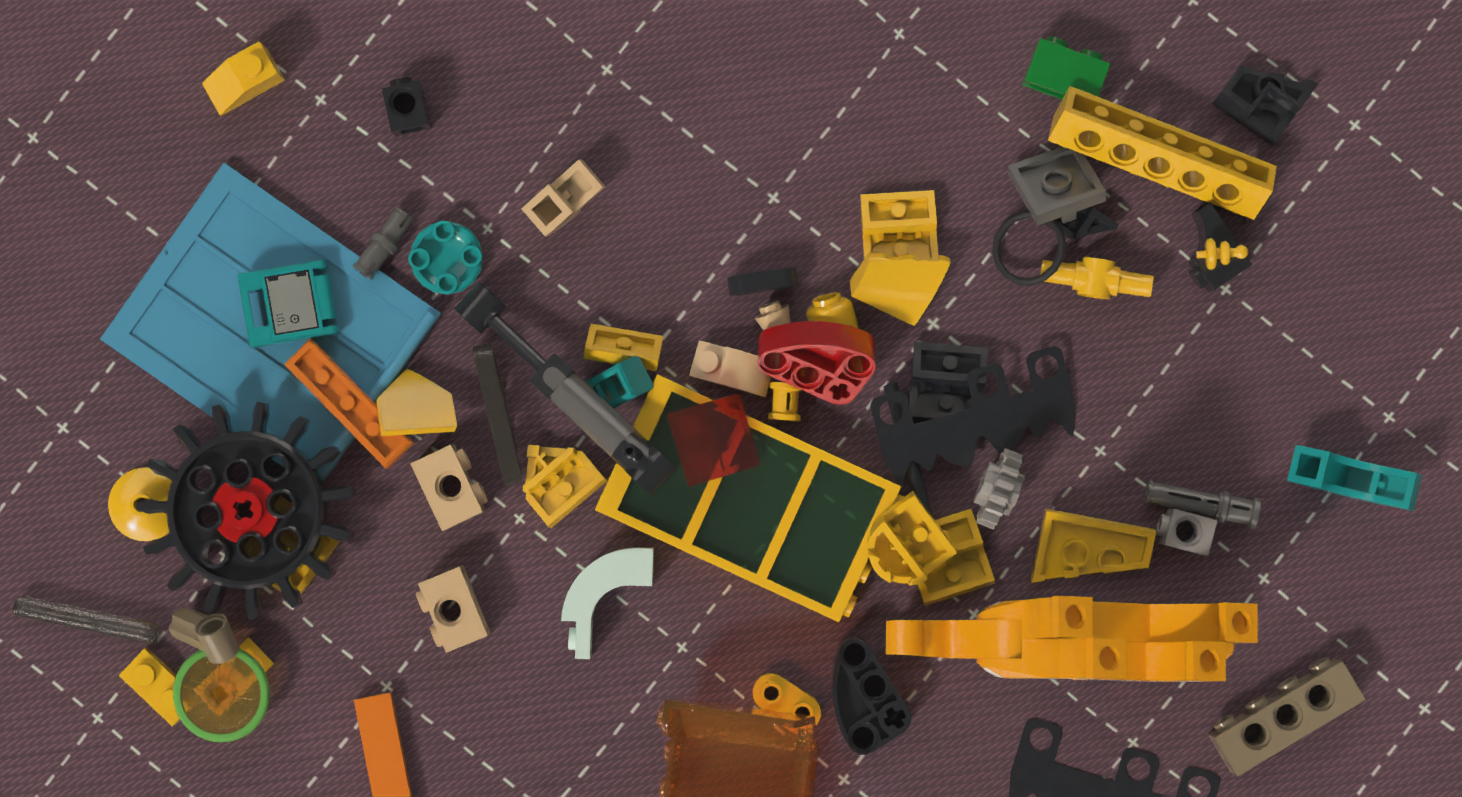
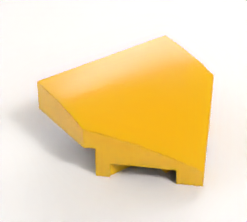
(415, 407)
(559, 481)

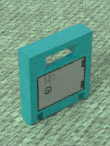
(293, 302)

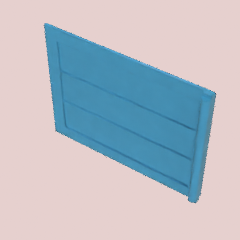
(192, 329)

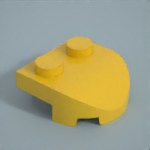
(907, 543)

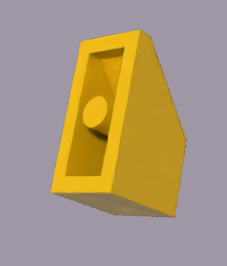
(242, 78)

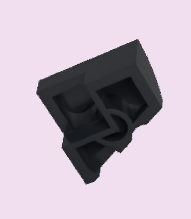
(1263, 101)

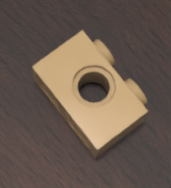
(432, 472)
(471, 622)

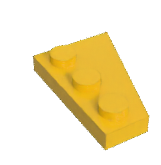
(1088, 545)

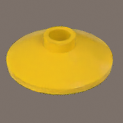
(123, 501)

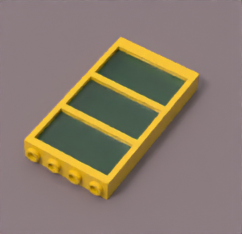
(783, 525)

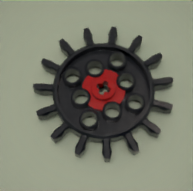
(261, 488)

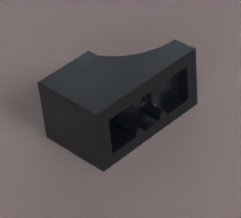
(1212, 226)

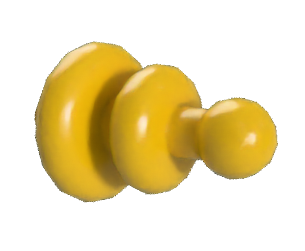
(1223, 253)

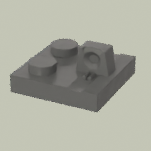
(1057, 185)

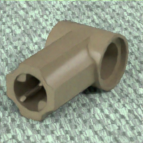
(206, 632)

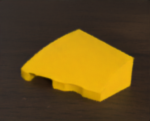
(898, 283)

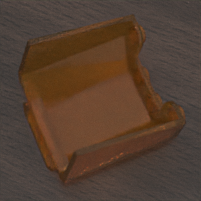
(736, 751)

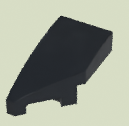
(1086, 223)

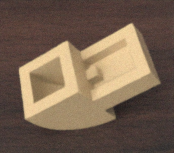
(563, 198)
(729, 368)

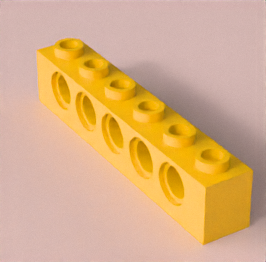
(1162, 153)

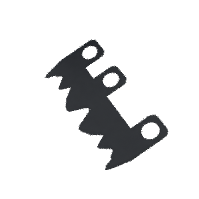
(995, 417)
(1038, 774)

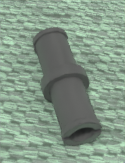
(383, 243)

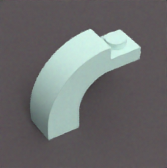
(618, 568)

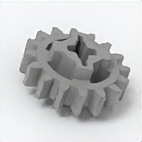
(999, 488)

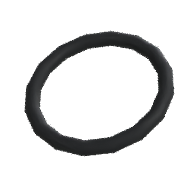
(1021, 280)

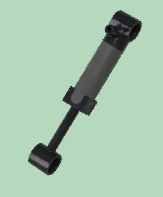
(574, 396)

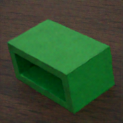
(1057, 67)

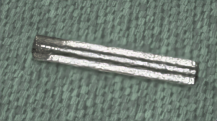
(86, 619)

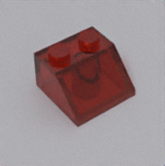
(713, 439)

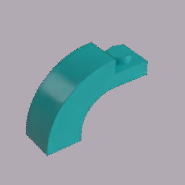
(1354, 478)

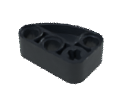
(860, 709)

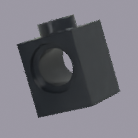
(414, 121)

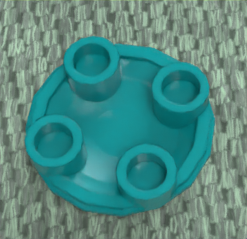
(446, 257)

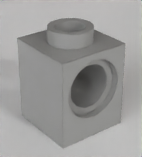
(1202, 533)

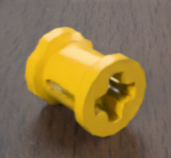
(784, 402)

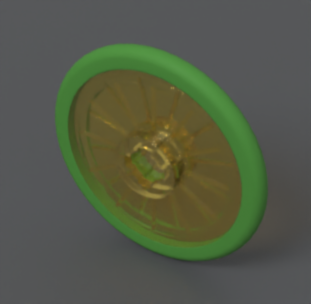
(202, 709)

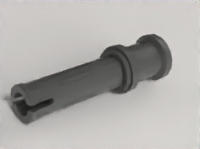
(1220, 506)

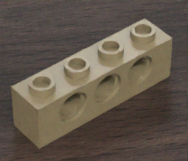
(1339, 696)

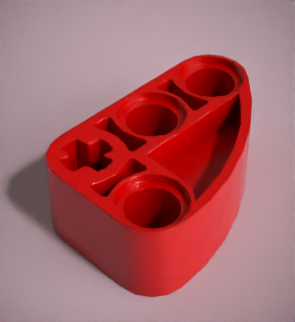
(819, 358)

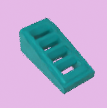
(622, 382)

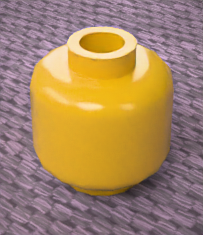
(832, 308)

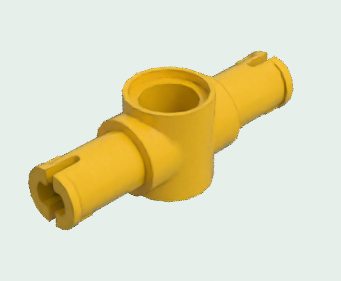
(1099, 278)

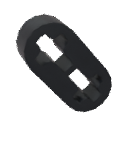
(762, 281)

